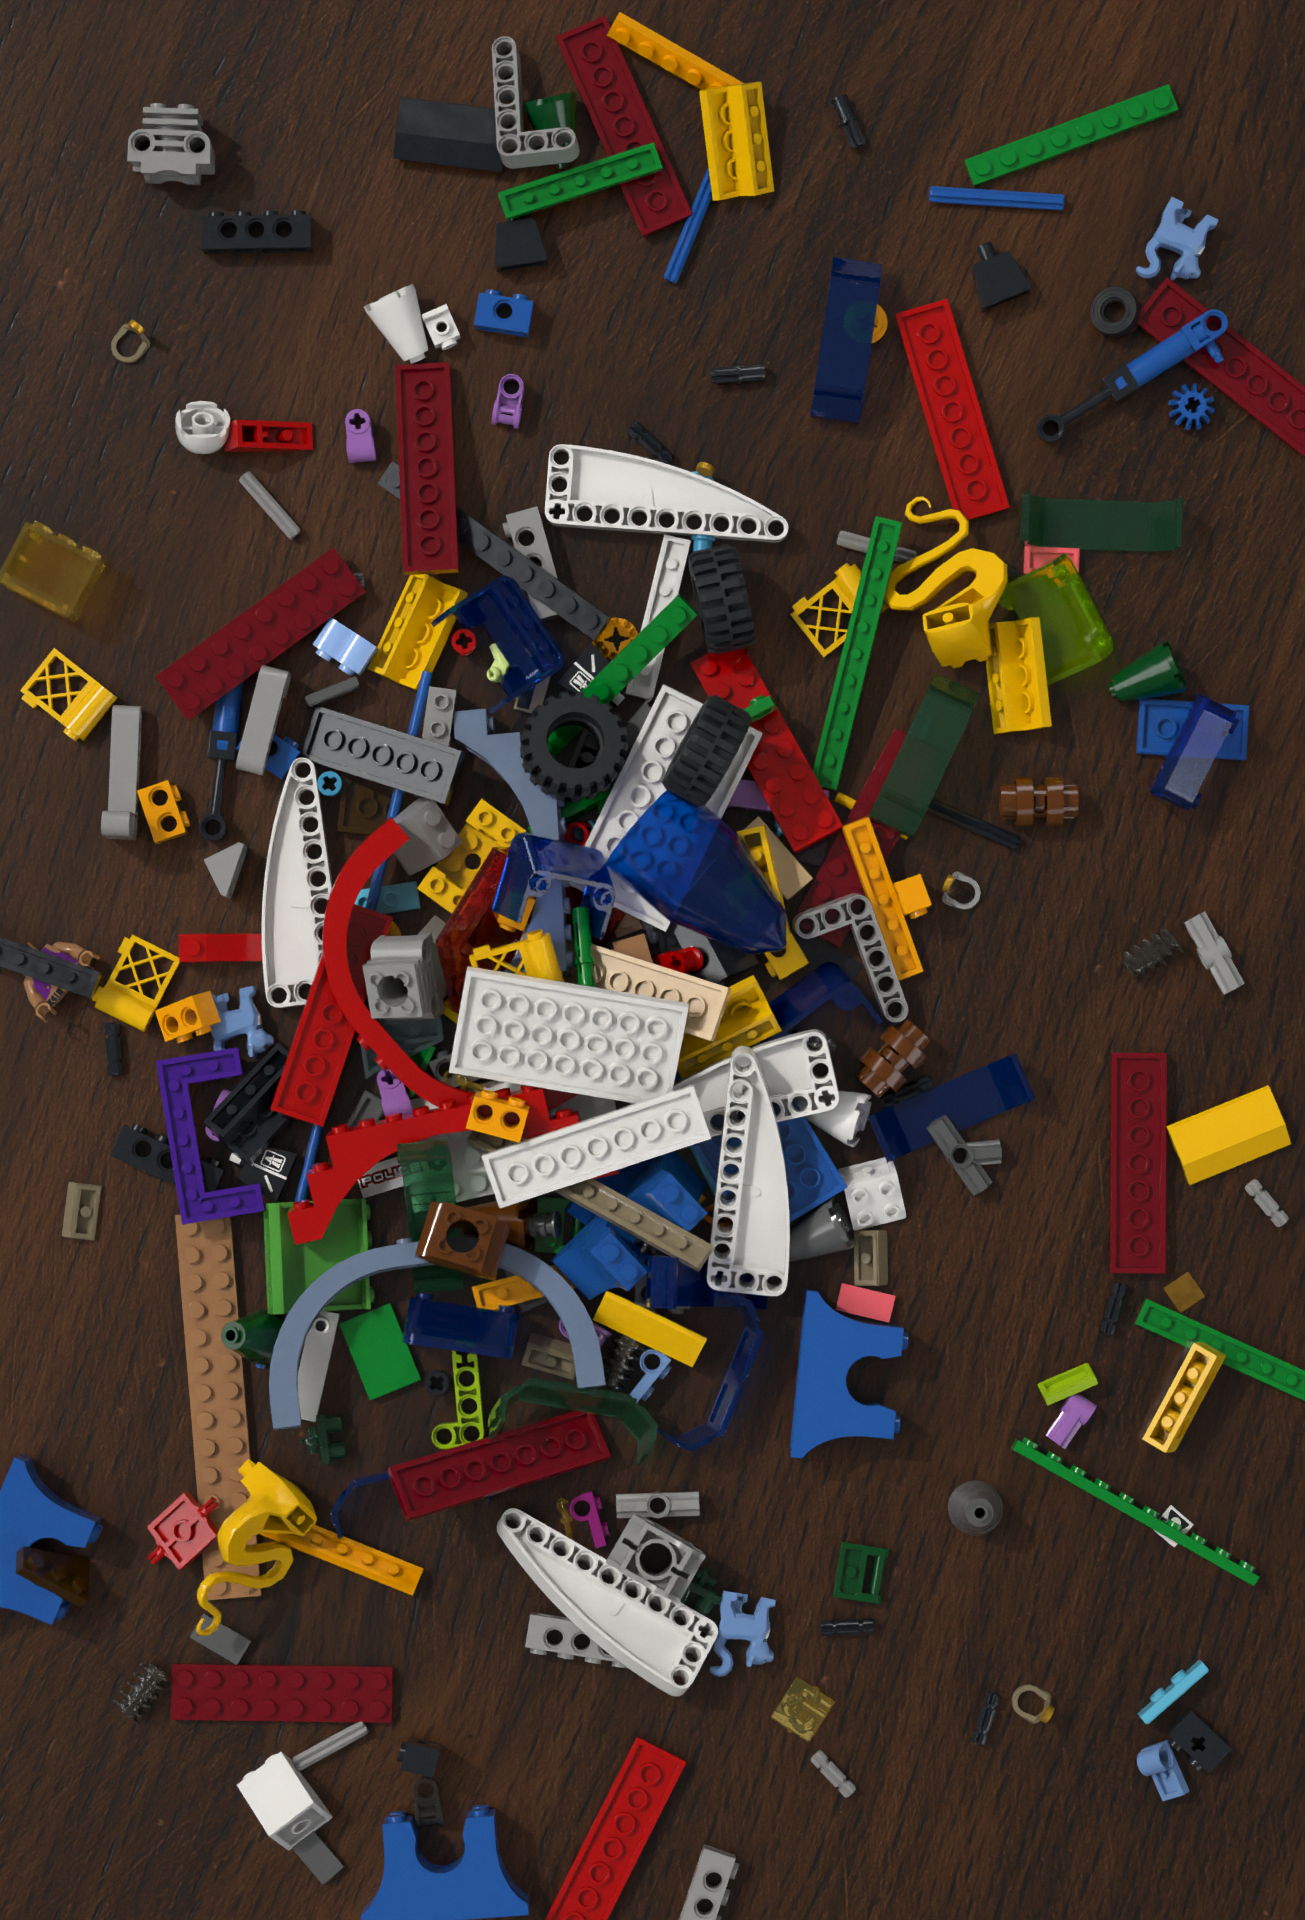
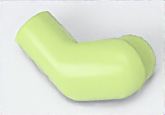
(499, 667)

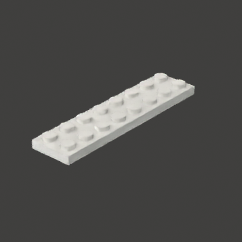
(596, 1146)

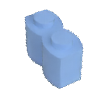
(344, 646)

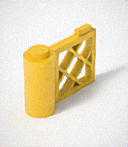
(846, 588)
(83, 711)
(536, 953)
(126, 1003)

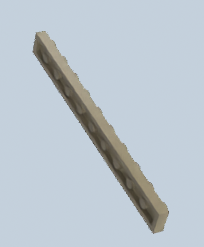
(622, 1212)

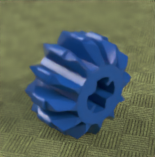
(1200, 412)

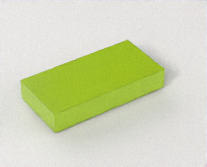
(1067, 1383)

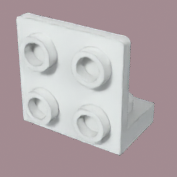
(873, 1193)

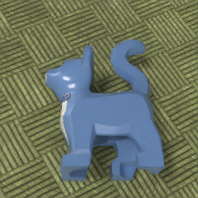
(1180, 239)
(240, 1022)
(743, 1626)

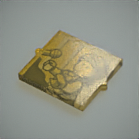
(802, 1709)

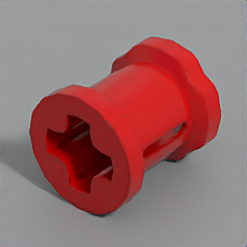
(457, 638)

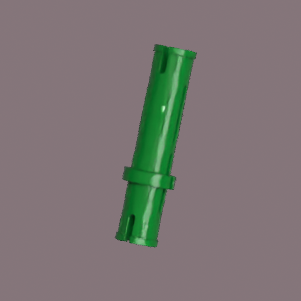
(582, 941)

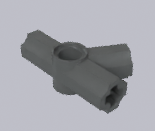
(976, 1154)

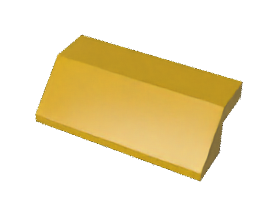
(736, 140)
(409, 639)
(1017, 677)
(743, 1023)
(1229, 1135)
(649, 1328)

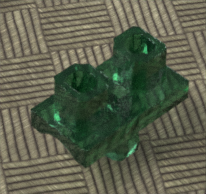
(328, 1450)
(708, 1597)

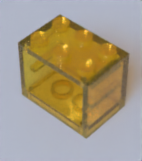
(51, 570)

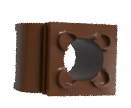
(481, 1260)

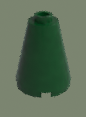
(553, 113)
(1149, 676)
(253, 1336)

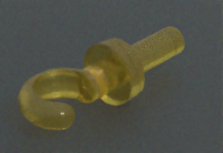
(464, 1082)
(566, 1519)

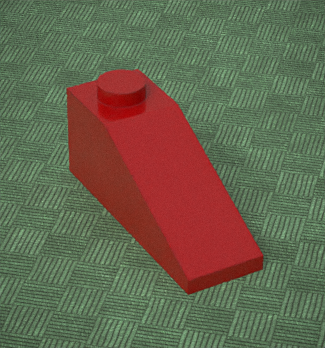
(269, 436)
(220, 948)

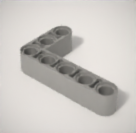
(513, 115)
(124, 775)
(865, 946)

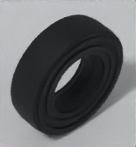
(1100, 305)

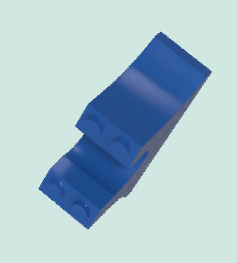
(605, 1254)
(826, 1353)
(29, 1514)
(463, 1890)

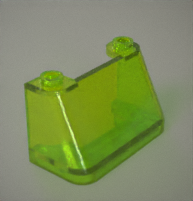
(1068, 618)

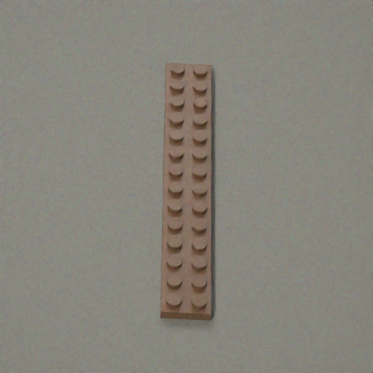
(215, 1383)

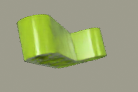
(463, 1392)

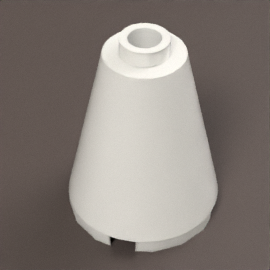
(401, 322)
(845, 1118)

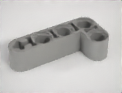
(262, 719)

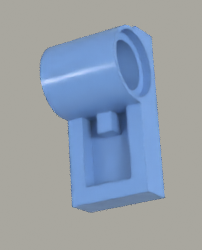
(643, 1388)
(1162, 1766)

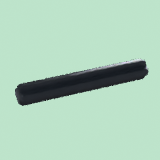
(973, 824)

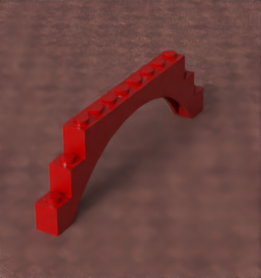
(363, 1146)

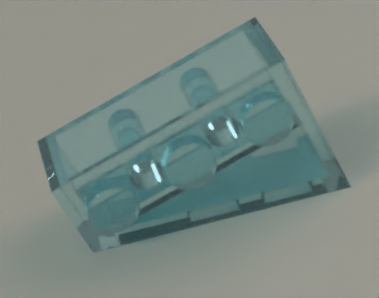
(411, 1035)

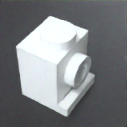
(441, 339)

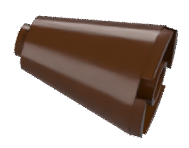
(515, 1215)

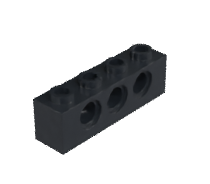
(298, 241)
(126, 1151)

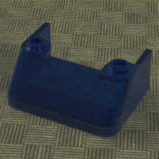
(516, 633)
(1193, 752)
(537, 860)
(813, 991)
(461, 1327)

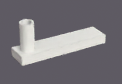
(315, 1363)

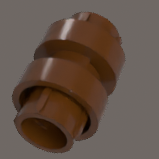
(1048, 801)
(886, 1066)

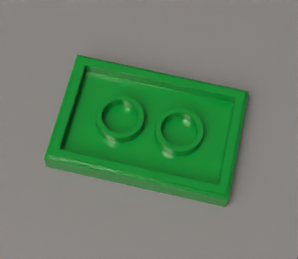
(379, 1351)

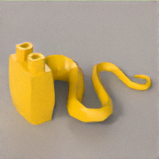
(960, 625)
(272, 1508)

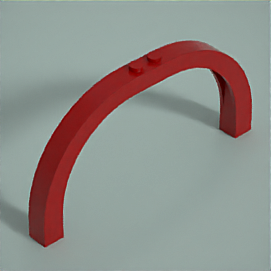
(373, 1035)

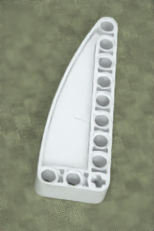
(634, 484)
(289, 898)
(787, 1071)
(761, 1205)
(621, 1625)

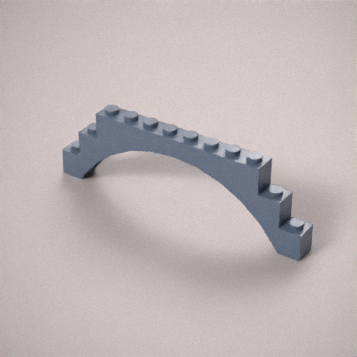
(543, 812)

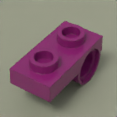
(599, 1530)

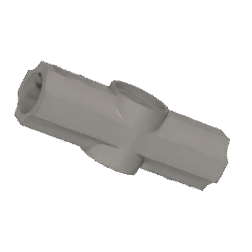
(1214, 953)
(676, 1504)

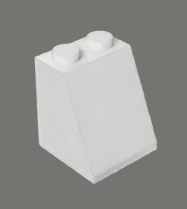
(283, 1801)

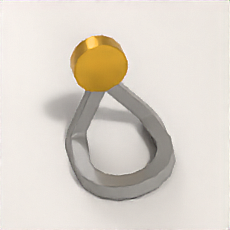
(950, 901)

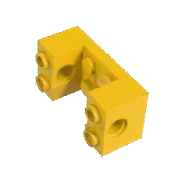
(482, 832)

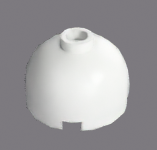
(202, 427)

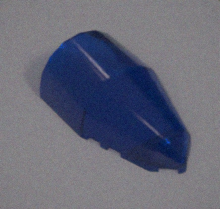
(700, 876)

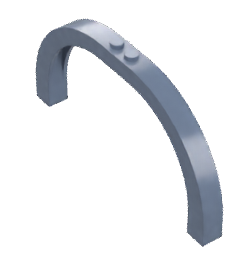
(292, 1335)

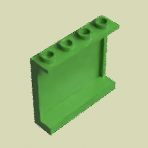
(295, 1267)

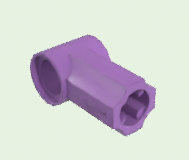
(1073, 1414)

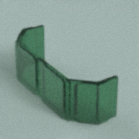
(1101, 524)
(924, 756)
(428, 1179)
(587, 1400)

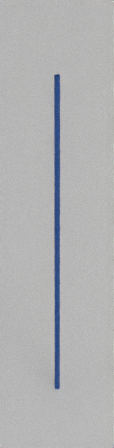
(371, 904)

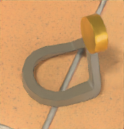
(139, 330)
(1047, 1711)

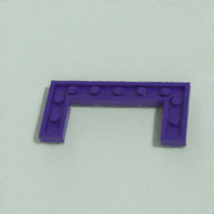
(193, 1201)

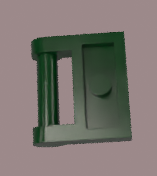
(852, 1569)

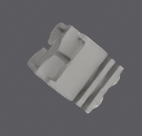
(172, 142)
(405, 978)
(668, 1582)

